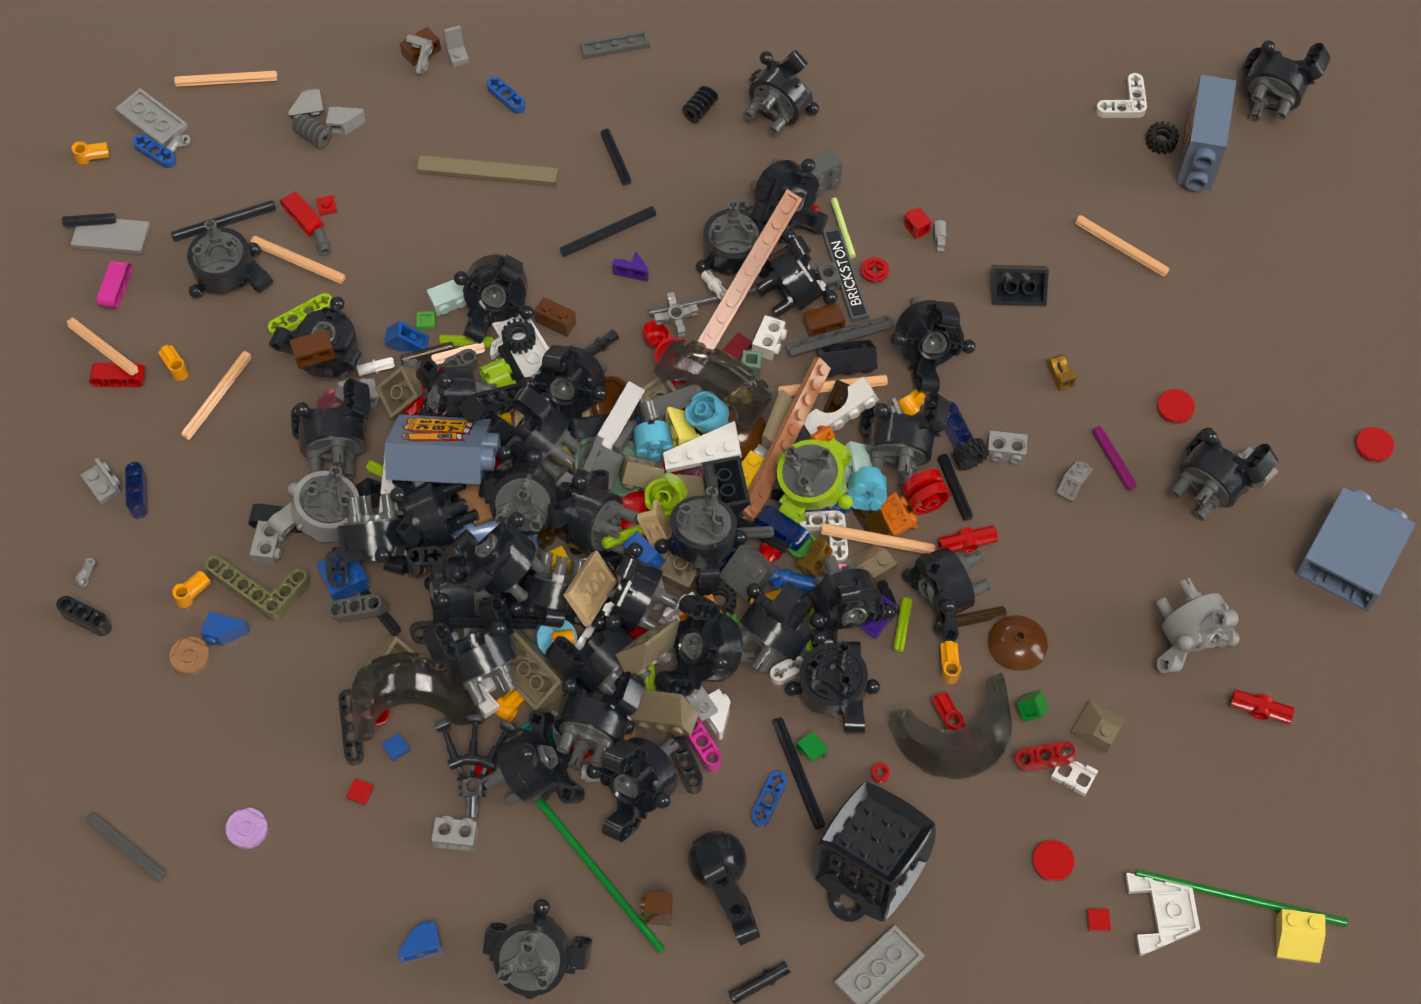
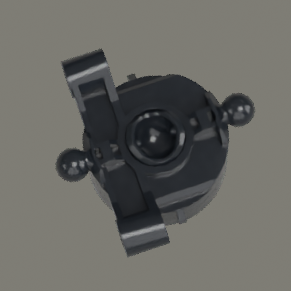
(794, 276)
(430, 513)
(835, 683)

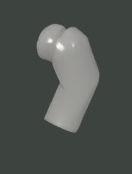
(178, 141)
(85, 573)

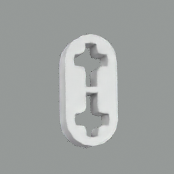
(785, 666)

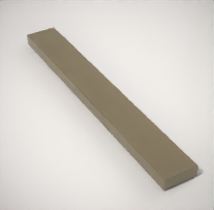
(487, 170)

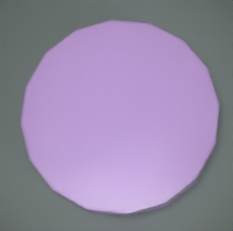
(246, 828)

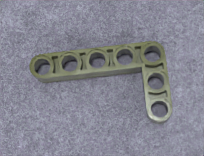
(254, 590)

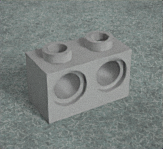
(1007, 443)
(264, 543)
(453, 839)

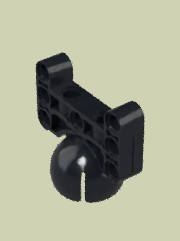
(720, 870)

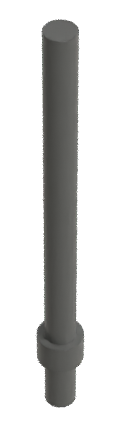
(700, 301)

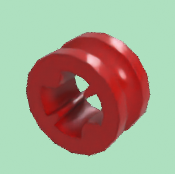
(876, 778)

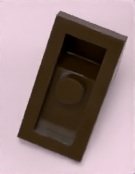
(837, 397)
(871, 521)
(548, 536)

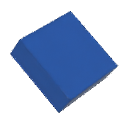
(396, 747)

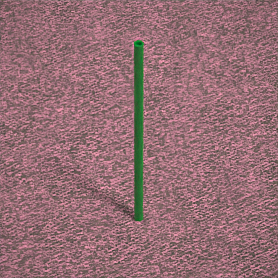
(600, 876)
(1239, 897)

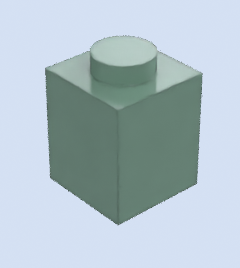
(753, 360)

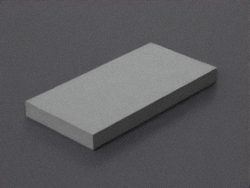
(151, 117)
(120, 237)
(879, 968)

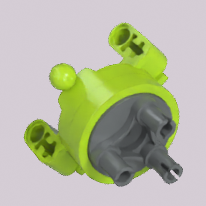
(813, 477)

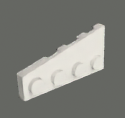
(711, 446)

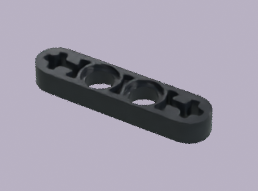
(347, 727)

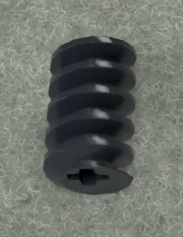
(699, 104)

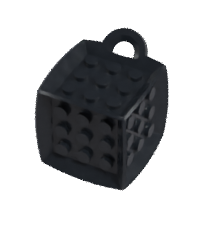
(873, 853)

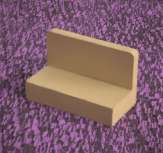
(654, 523)

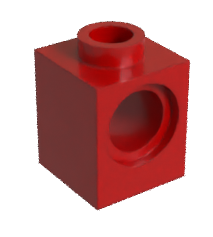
(917, 223)

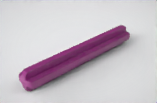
(1114, 458)

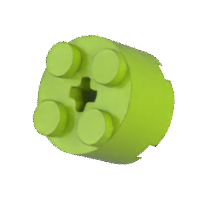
(497, 372)
(668, 484)

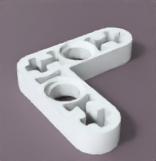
(1130, 104)
(833, 544)

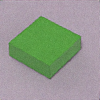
(425, 320)

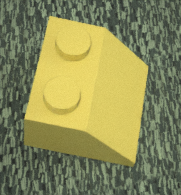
(680, 428)
(1300, 935)

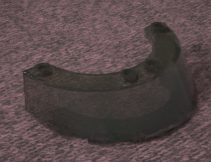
(717, 373)
(405, 680)
(960, 751)

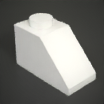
(719, 720)

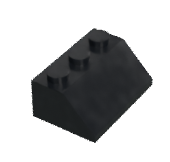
(1019, 285)
(849, 357)
(730, 481)

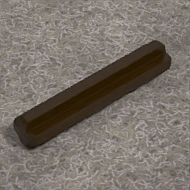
(426, 353)
(981, 616)

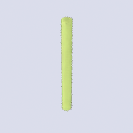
(841, 223)

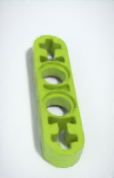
(299, 313)

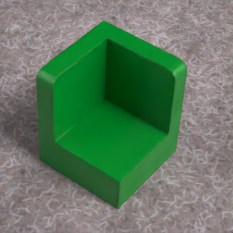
(1032, 705)
(812, 747)

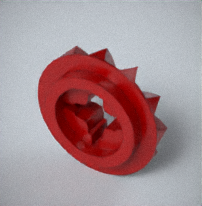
(882, 269)

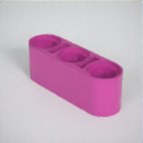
(114, 284)
(707, 751)

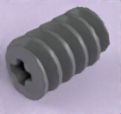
(312, 130)

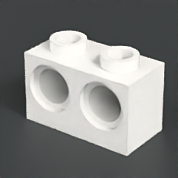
(767, 337)

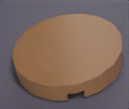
(189, 656)

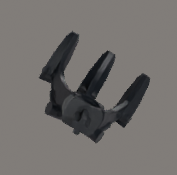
(472, 759)

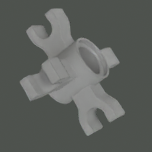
(690, 311)

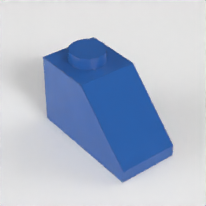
(405, 338)
(649, 553)
(222, 629)
(421, 942)

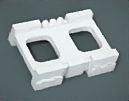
(1070, 781)

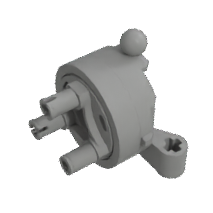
(1195, 626)

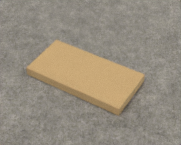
(590, 588)

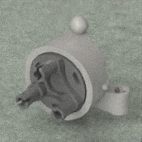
(316, 505)

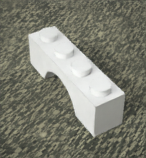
(859, 398)

